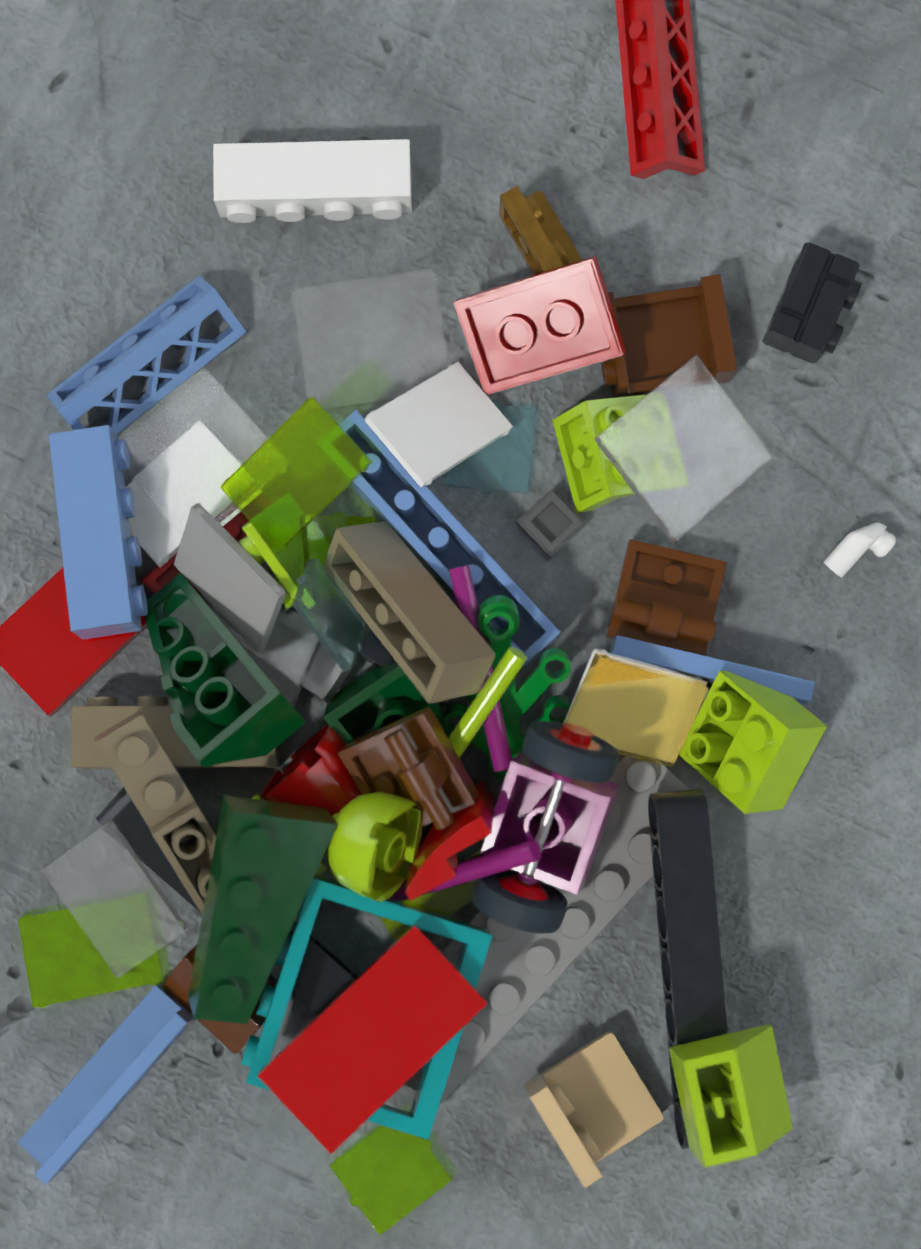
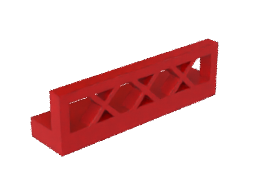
(648, 87)

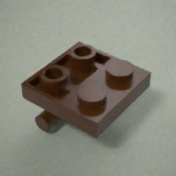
(667, 597)
(414, 763)

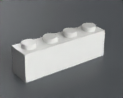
(312, 179)

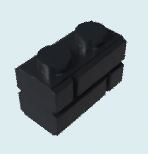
(812, 303)

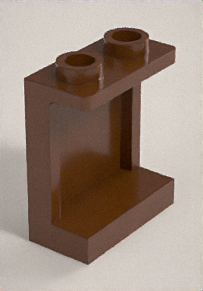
(667, 331)

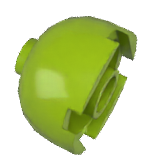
(372, 842)

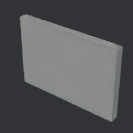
(229, 577)

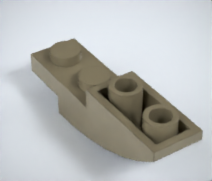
(162, 801)

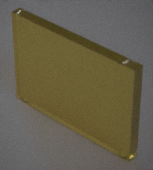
(637, 709)

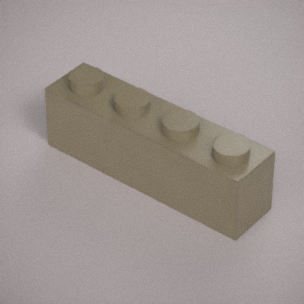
(408, 611)
(104, 713)

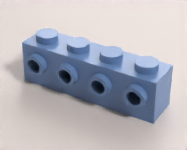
(96, 532)

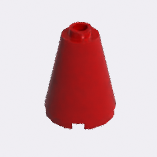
(314, 775)

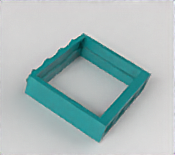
(276, 998)

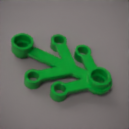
(514, 702)

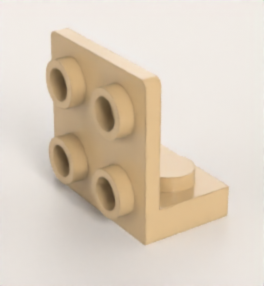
(593, 1104)

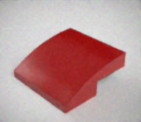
(439, 849)

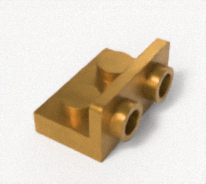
(536, 231)

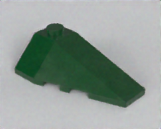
(216, 690)
(378, 701)

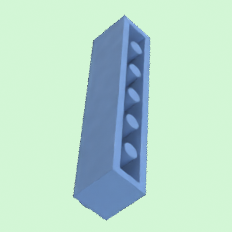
(440, 539)

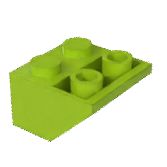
(751, 742)
(731, 1094)

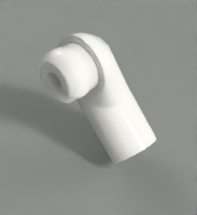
(856, 544)

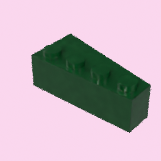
(253, 894)

